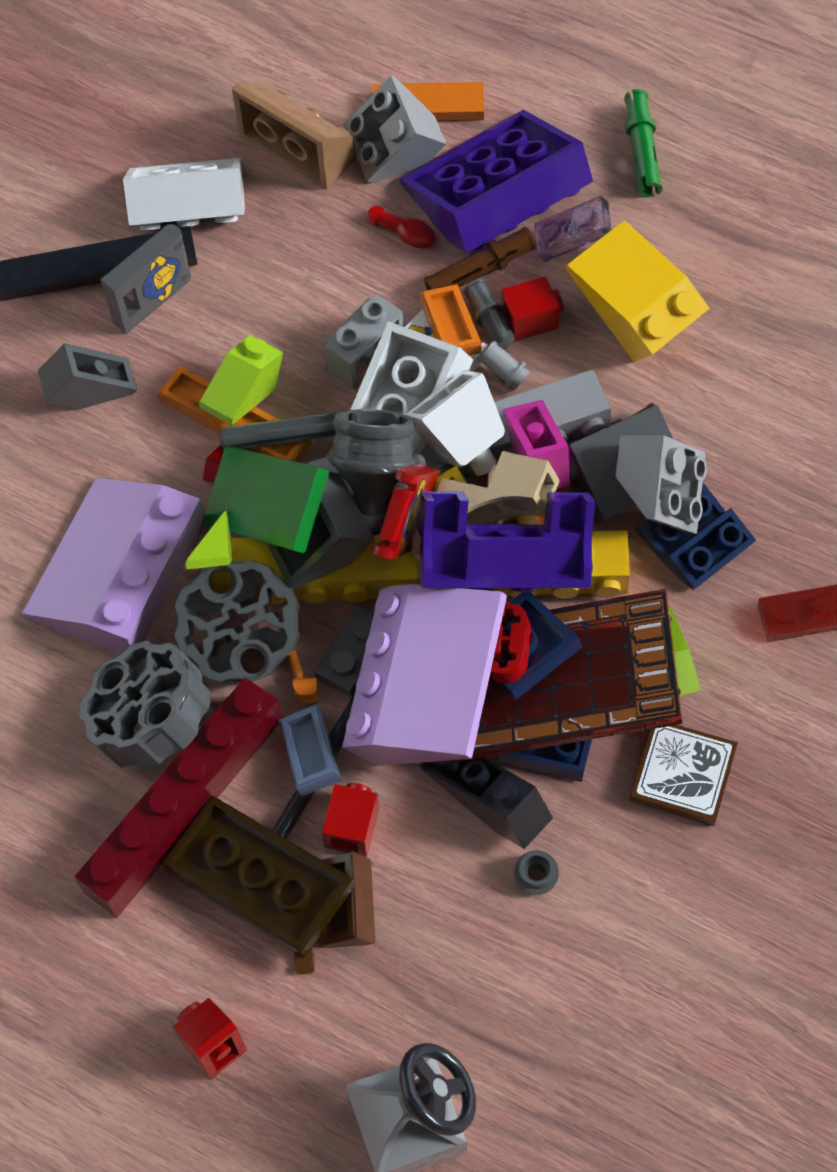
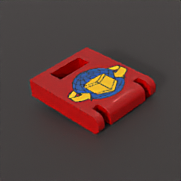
(403, 511)

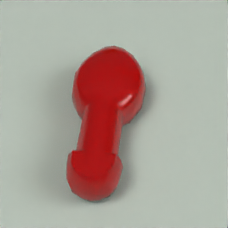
(411, 230)

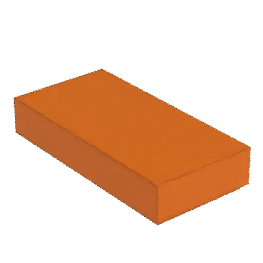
(450, 318)

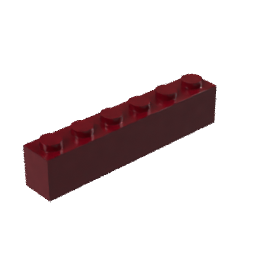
(175, 799)

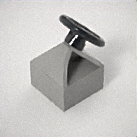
(410, 1113)

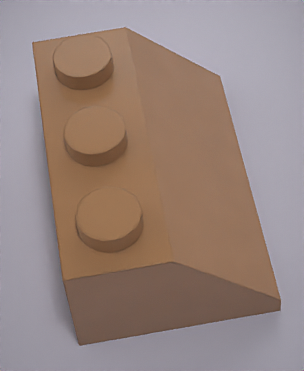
(292, 133)

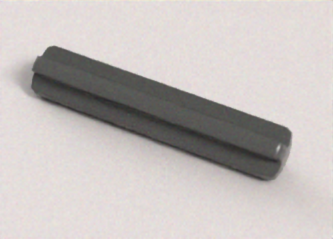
(278, 431)

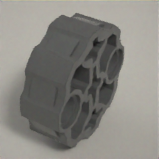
(229, 661)
(144, 705)

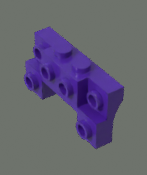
(505, 554)

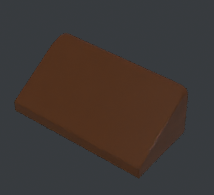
(355, 918)

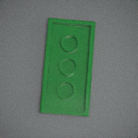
(267, 497)

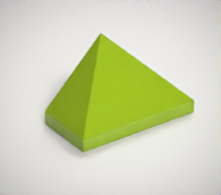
(214, 548)

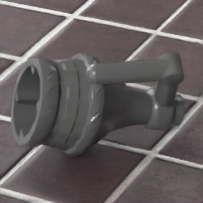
(367, 455)

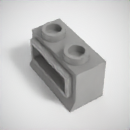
(356, 338)

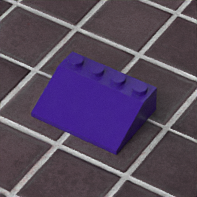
(498, 179)

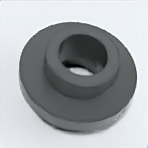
(539, 860)

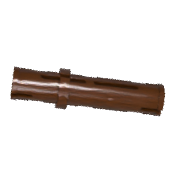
(494, 256)

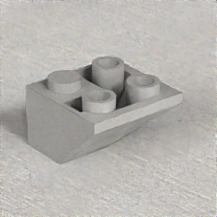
(393, 132)
(663, 479)

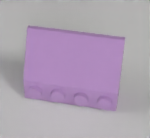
(117, 563)
(424, 674)

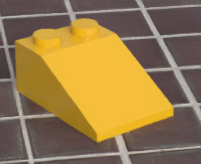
(636, 290)

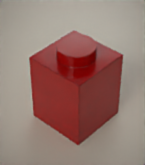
(531, 308)
(351, 818)

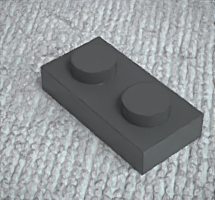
(345, 656)

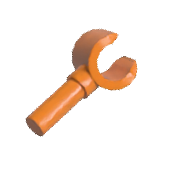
(304, 688)

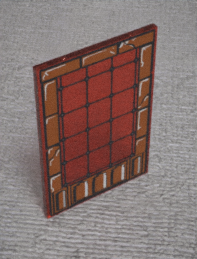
(609, 687)

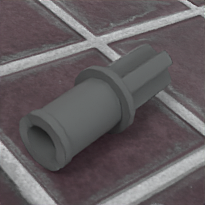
(489, 313)

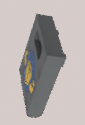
(151, 274)

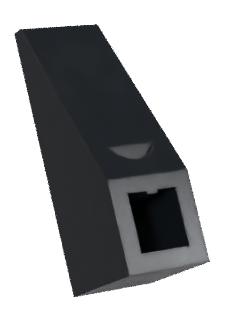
(495, 796)

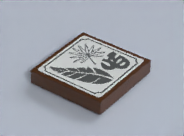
(684, 772)

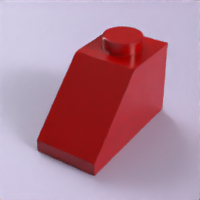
(209, 1036)

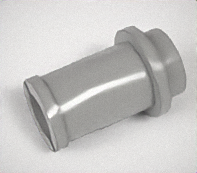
(504, 365)

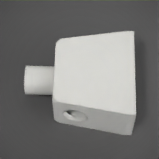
(461, 422)

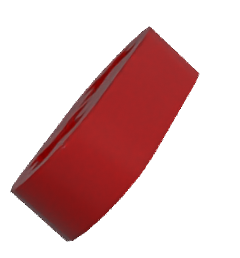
(516, 644)

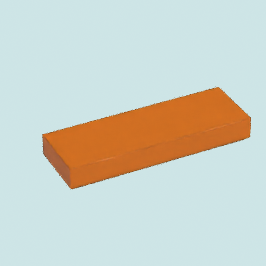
(449, 99)

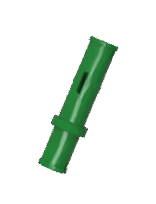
(641, 130)

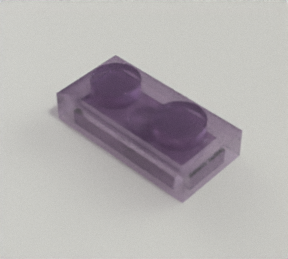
(572, 228)

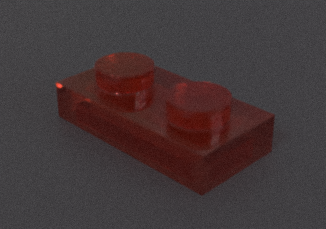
(799, 613)

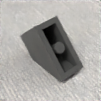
(85, 377)

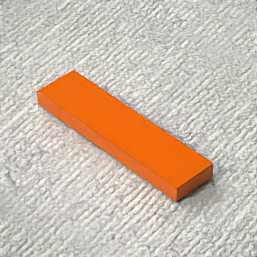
(184, 393)

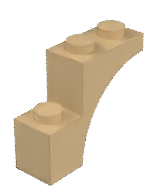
(514, 488)

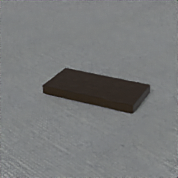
(258, 875)

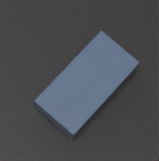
(309, 750)

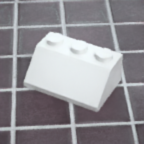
(184, 193)

